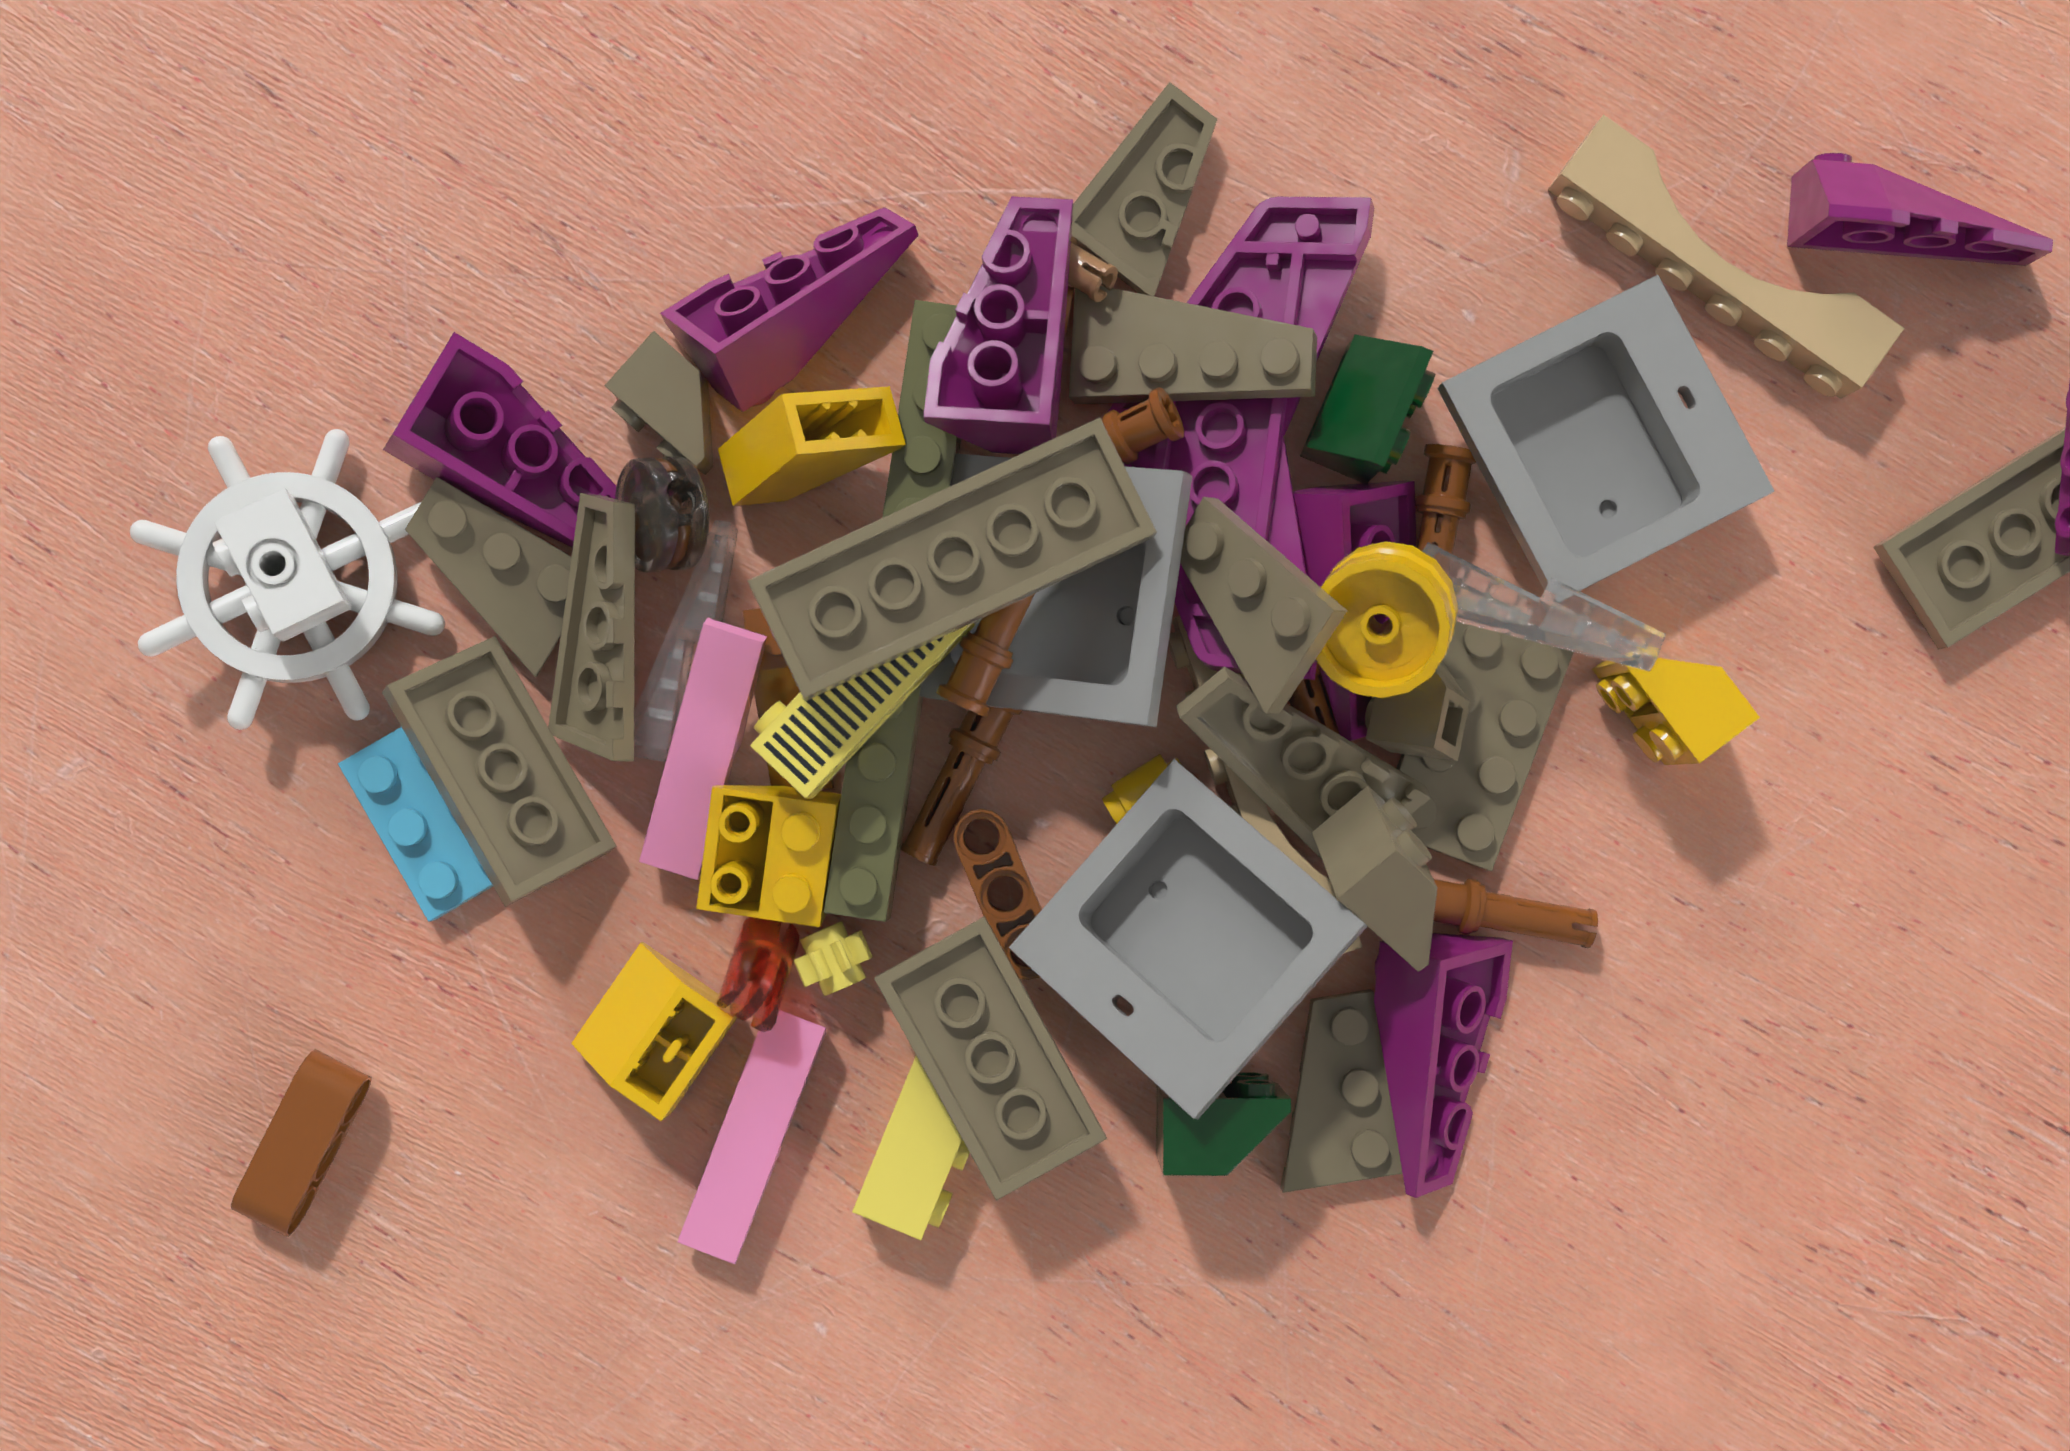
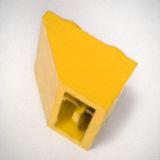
(1677, 707)
(768, 853)
(653, 1031)

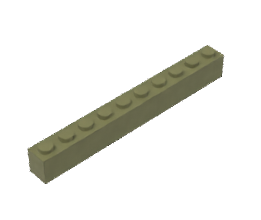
(881, 770)

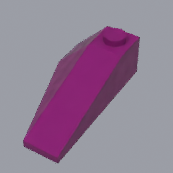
(1883, 213)
(770, 325)
(1004, 352)
(496, 442)
(1334, 525)
(1432, 1046)

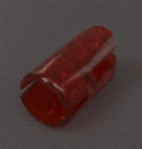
(759, 972)

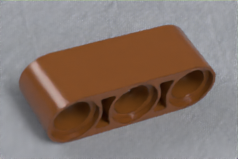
(984, 868)
(301, 1142)

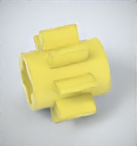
(832, 958)

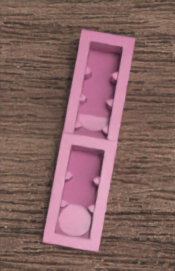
(703, 745)
(751, 1137)

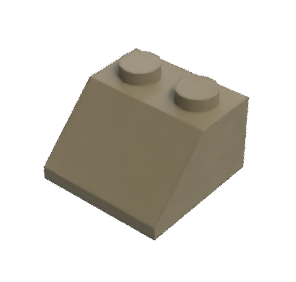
(1381, 872)

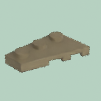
(1143, 190)
(498, 567)
(1258, 601)
(1343, 1099)

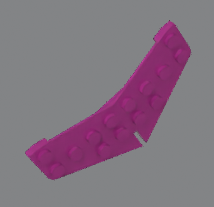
(1284, 267)

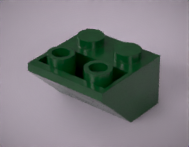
(1366, 405)
(1224, 1132)

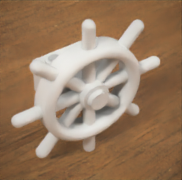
(285, 576)

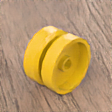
(1408, 646)

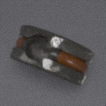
(669, 512)

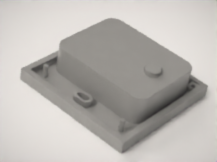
(1596, 443)
(1103, 634)
(1195, 930)

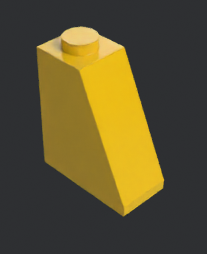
(808, 442)

